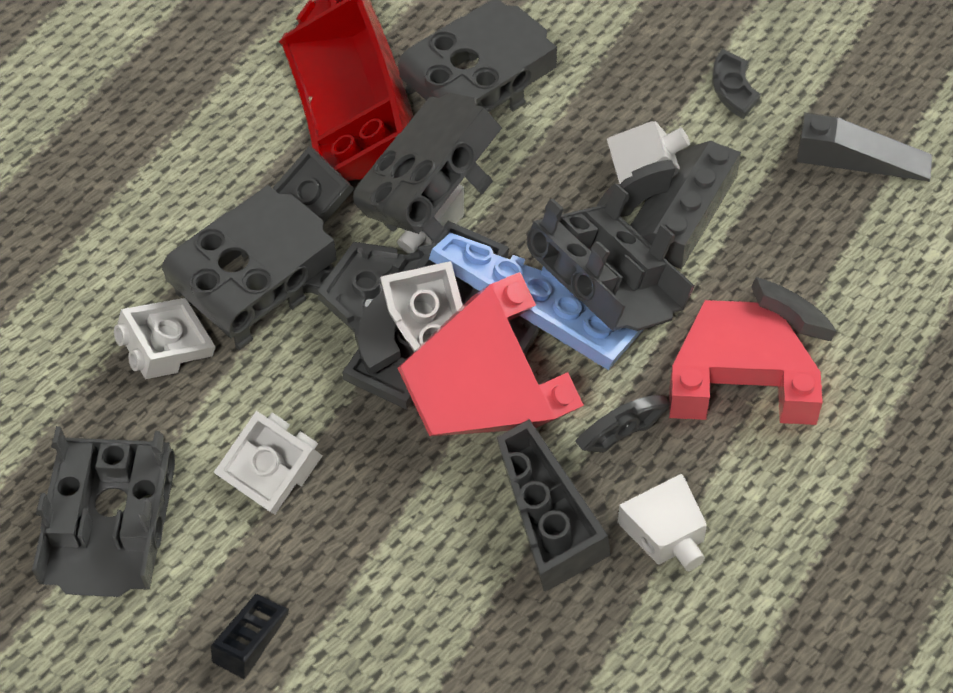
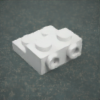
(162, 337)
(268, 461)

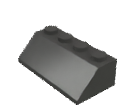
(692, 198)

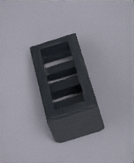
(241, 658)

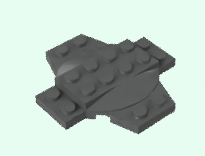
(357, 282)

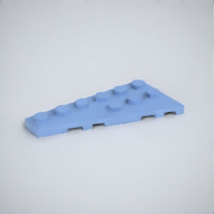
(556, 307)

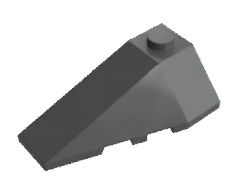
(845, 145)

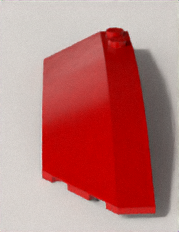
(353, 82)

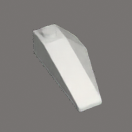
(421, 300)

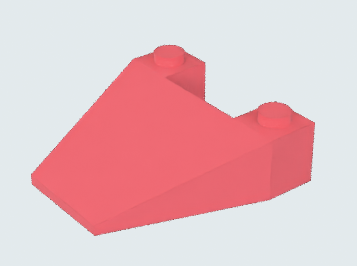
(744, 347)
(476, 374)

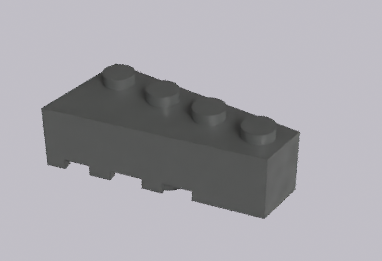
(554, 515)

